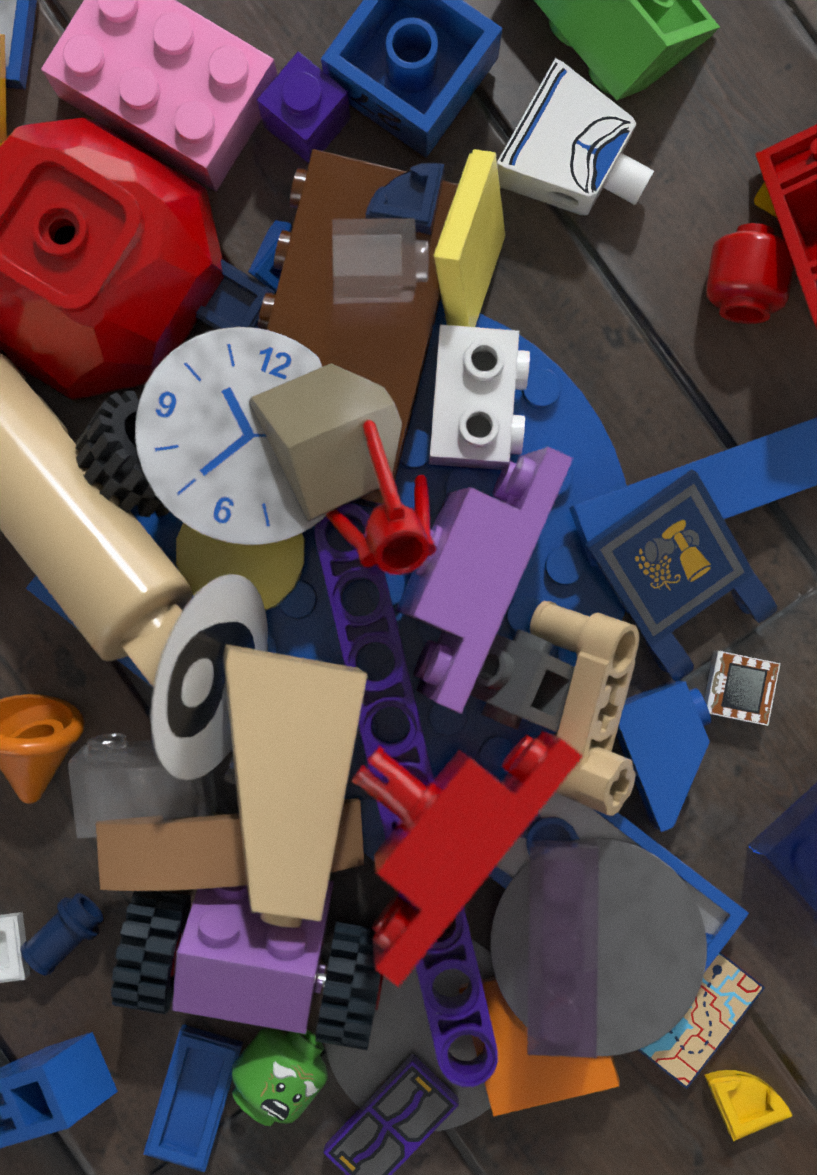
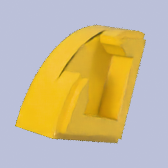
(745, 1102)

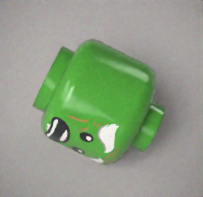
(278, 1075)

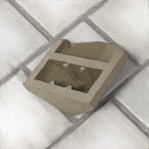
(321, 438)

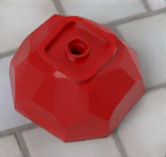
(129, 280)

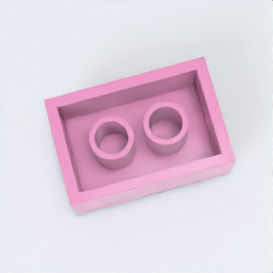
(163, 81)

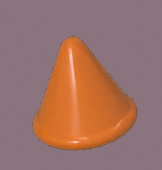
(35, 741)

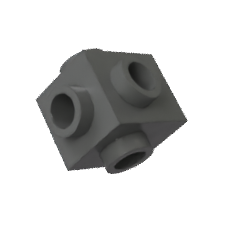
(523, 682)

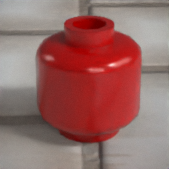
(749, 274)

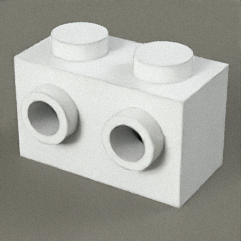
(476, 397)

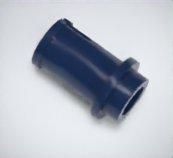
(74, 922)

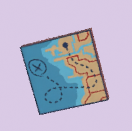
(718, 1007)

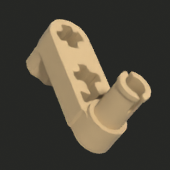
(594, 701)

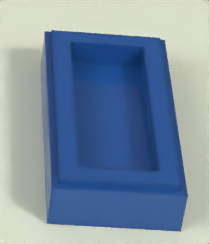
(193, 1098)

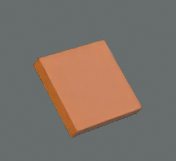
(534, 1080)

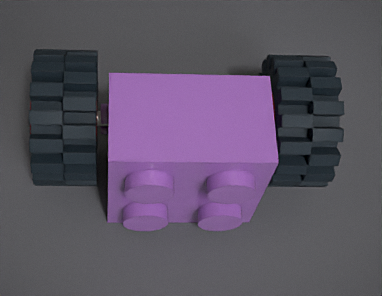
(243, 969)

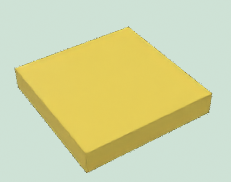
(470, 240)

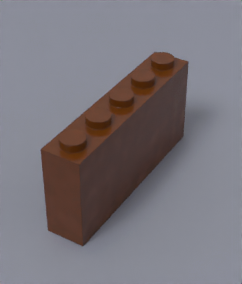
(369, 339)

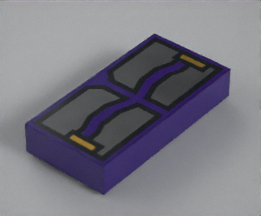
(392, 1122)

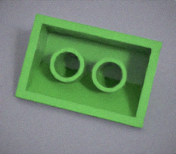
(629, 40)

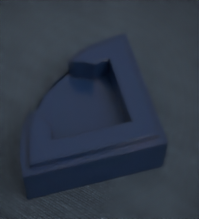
(410, 196)

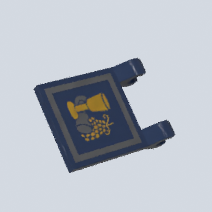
(672, 564)

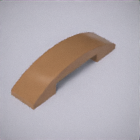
(196, 851)

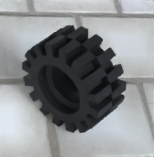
(112, 457)

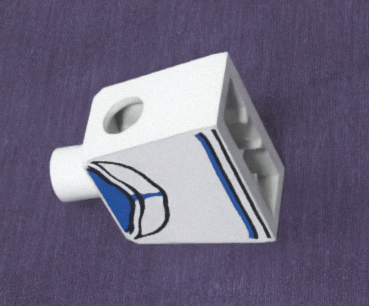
(571, 146)

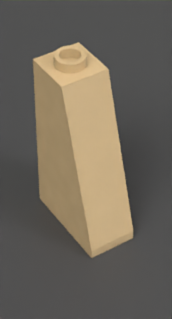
(291, 764)

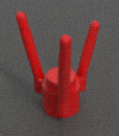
(395, 534)

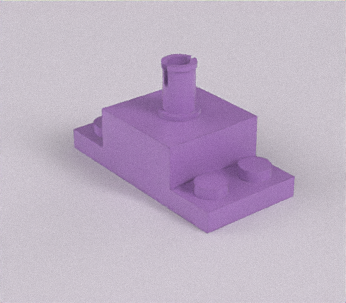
(477, 569)

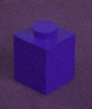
(304, 107)

